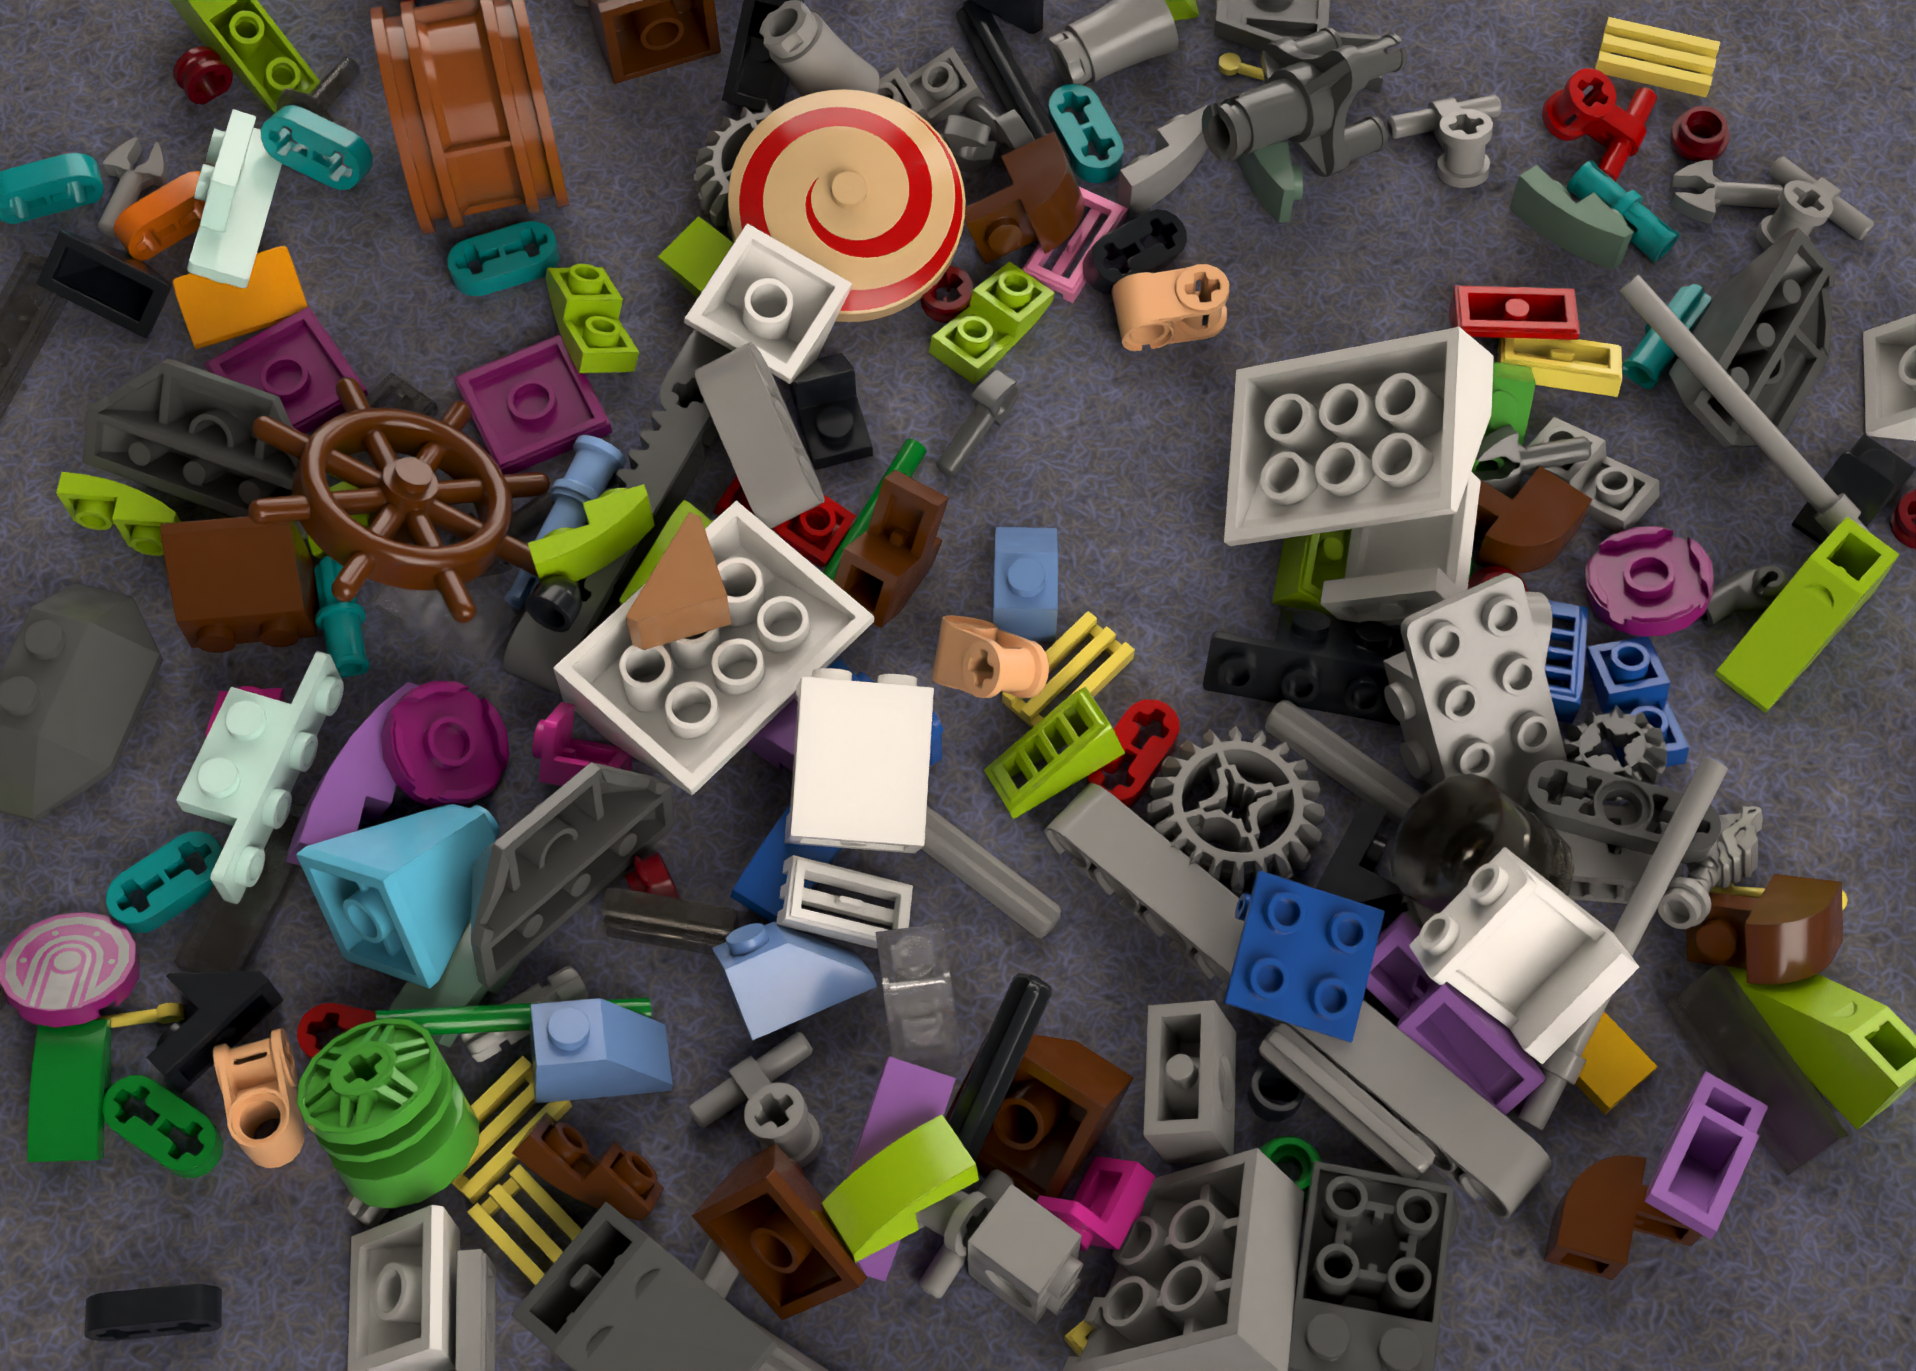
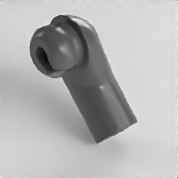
(1745, 591)

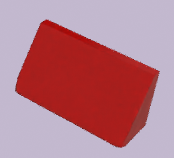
(1515, 312)

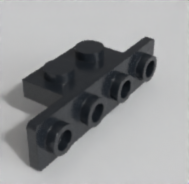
(1311, 663)

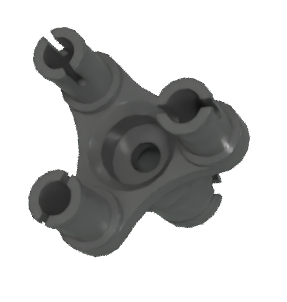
(1306, 102)

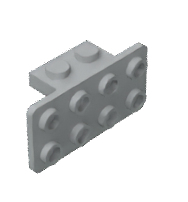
(1474, 690)

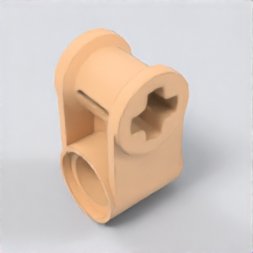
(1166, 307)
(988, 660)
(260, 1086)

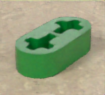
(171, 1113)

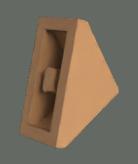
(681, 593)

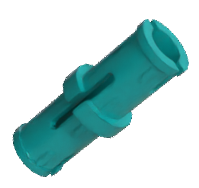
(1649, 231)

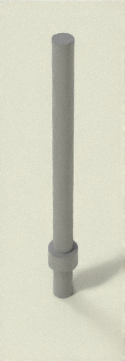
(1829, 506)
(1566, 1062)

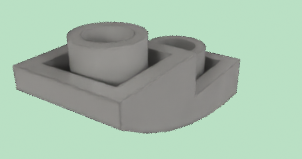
(934, 89)
(1152, 177)
(1617, 491)

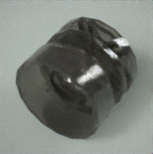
(1459, 830)

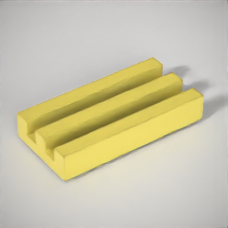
(1657, 49)
(1567, 363)
(1101, 640)
(484, 1107)
(502, 1198)

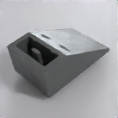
(1369, 1272)
(634, 1307)

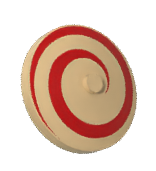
(855, 191)

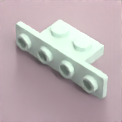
(235, 200)
(252, 765)

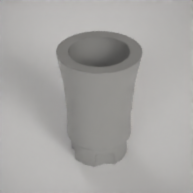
(1113, 40)
(813, 53)

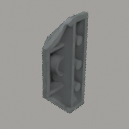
(1768, 334)
(190, 438)
(71, 696)
(561, 860)

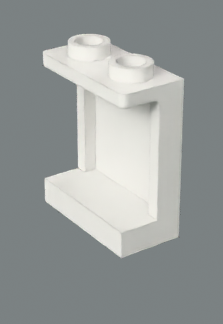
(1405, 565)
(860, 762)
(1524, 954)

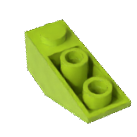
(249, 46)
(1807, 614)
(1840, 1040)

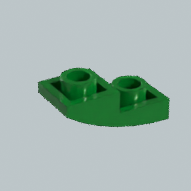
(68, 1092)

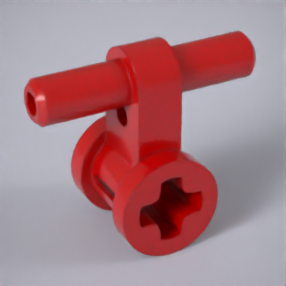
(1599, 117)

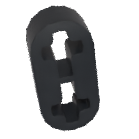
(1128, 241)
(153, 1312)

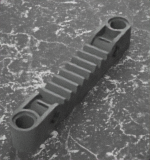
(667, 468)

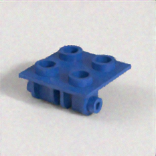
(1303, 956)

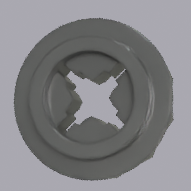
(1643, 751)

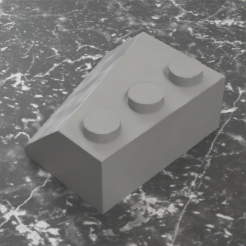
(1203, 1274)

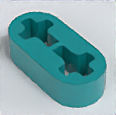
(1095, 128)
(316, 147)
(49, 187)
(503, 258)
(165, 880)

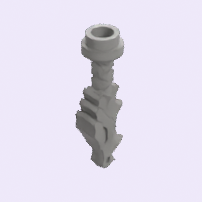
(1731, 856)

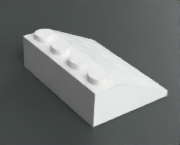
(1356, 436)
(709, 694)

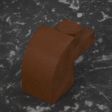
(1039, 204)
(1532, 526)
(896, 550)
(1774, 937)
(1598, 1216)

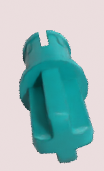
(1652, 353)
(340, 623)

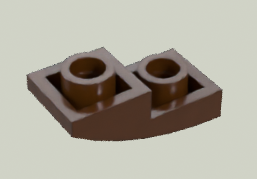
(616, 1177)

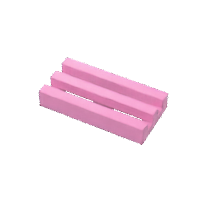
(1054, 279)

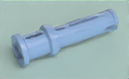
(584, 481)

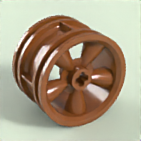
(467, 108)

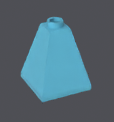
(401, 888)

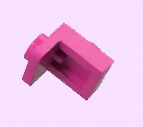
(566, 756)
(1105, 1202)

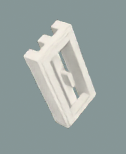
(795, 894)

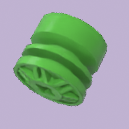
(388, 1113)

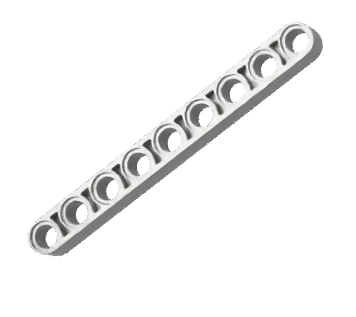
(1469, 1135)

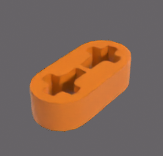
(160, 218)

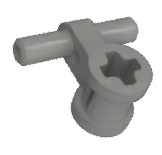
(1460, 130)
(1808, 204)
(773, 1110)
(956, 1221)

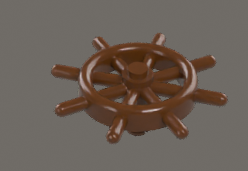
(399, 498)

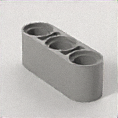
(759, 436)

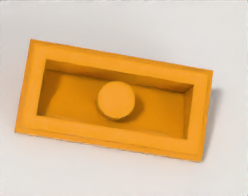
(224, 311)

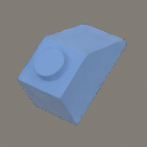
(1026, 582)
(786, 975)
(596, 1051)

